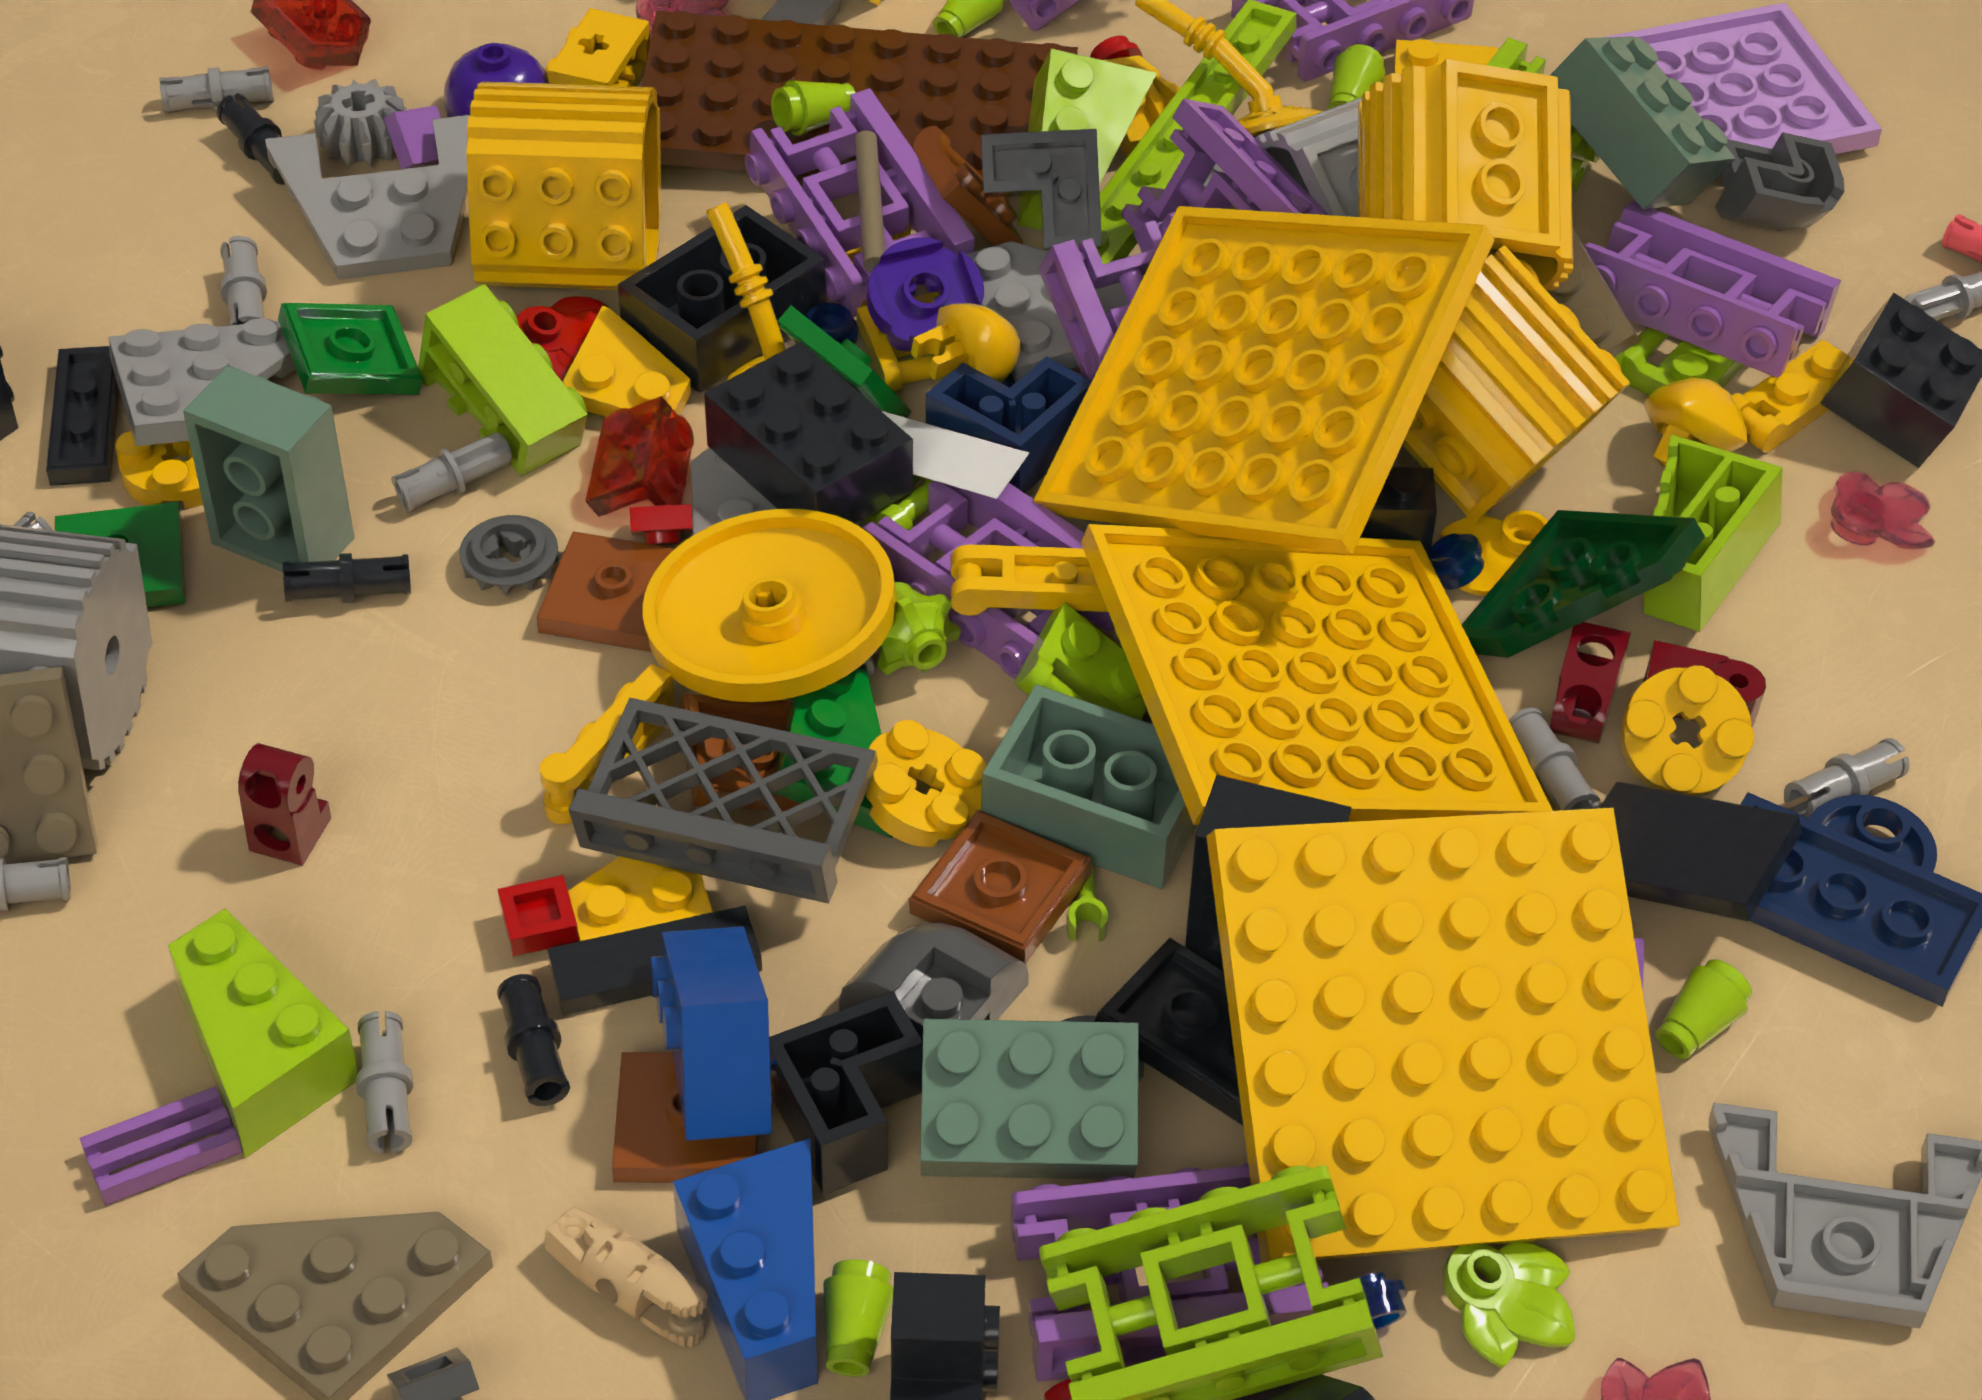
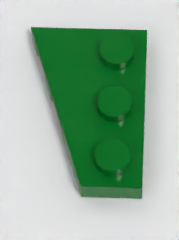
(837, 714)

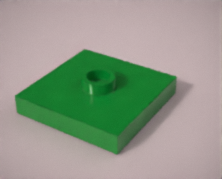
(349, 349)
(845, 360)
(158, 540)

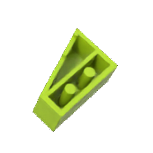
(1083, 94)
(500, 378)
(1737, 510)
(260, 1030)

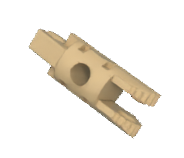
(629, 1275)

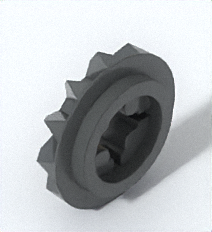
(522, 538)

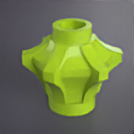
(918, 631)

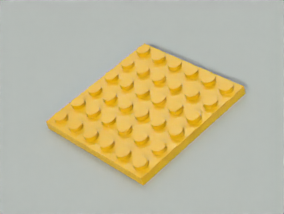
(1266, 375)
(1310, 673)
(1443, 1028)

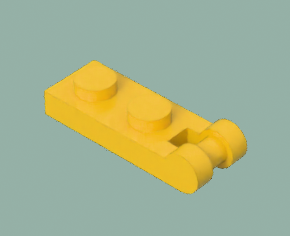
(1789, 402)
(1024, 579)
(566, 772)

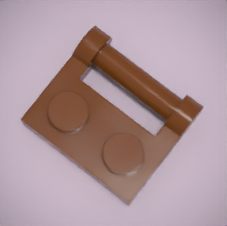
(963, 188)

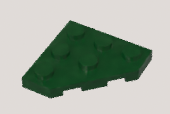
(1577, 571)

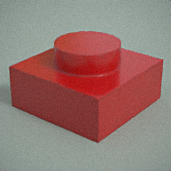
(661, 523)
(538, 915)

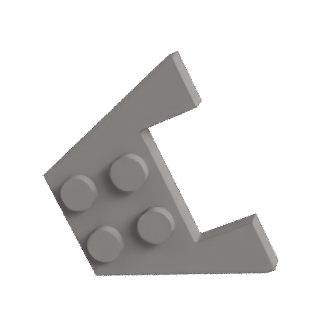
(385, 217)
(1845, 1243)

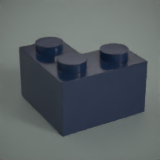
(1025, 417)

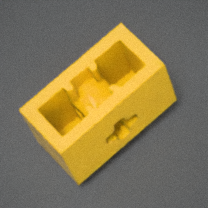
(602, 51)

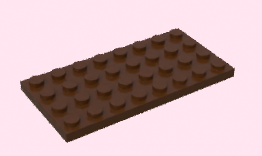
(722, 70)

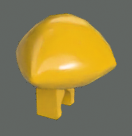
(972, 337)
(1698, 412)

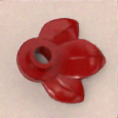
(560, 328)

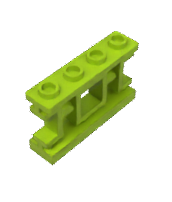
(1233, 1352)

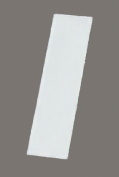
(960, 458)

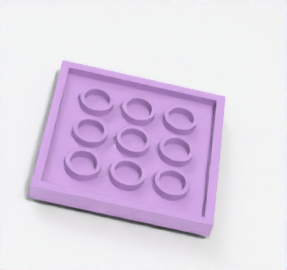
(1762, 77)

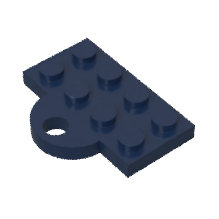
(1873, 896)

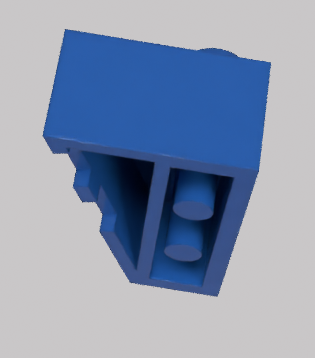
(716, 1029)
(754, 1253)

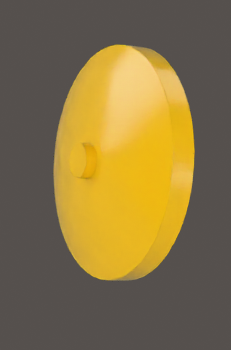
(770, 605)

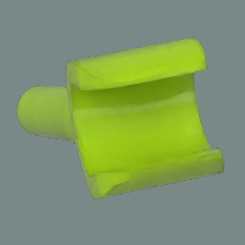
(1087, 909)

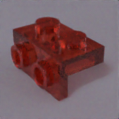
(316, 30)
(640, 457)

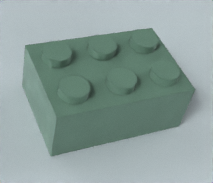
(1641, 121)
(268, 470)
(1090, 786)
(1029, 1099)

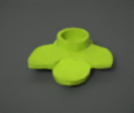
(1515, 1303)

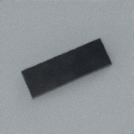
(83, 417)
(618, 964)

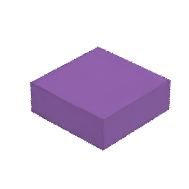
(414, 136)

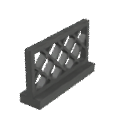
(697, 839)

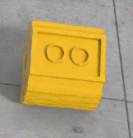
(1473, 151)
(563, 184)
(1508, 388)

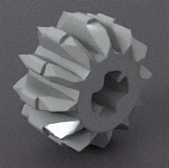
(353, 121)

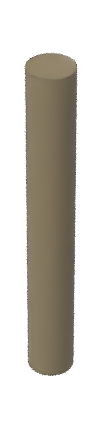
(869, 198)

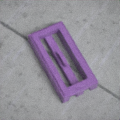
(157, 1137)

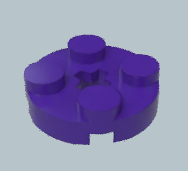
(913, 264)

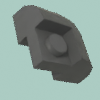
(1781, 185)
(939, 975)

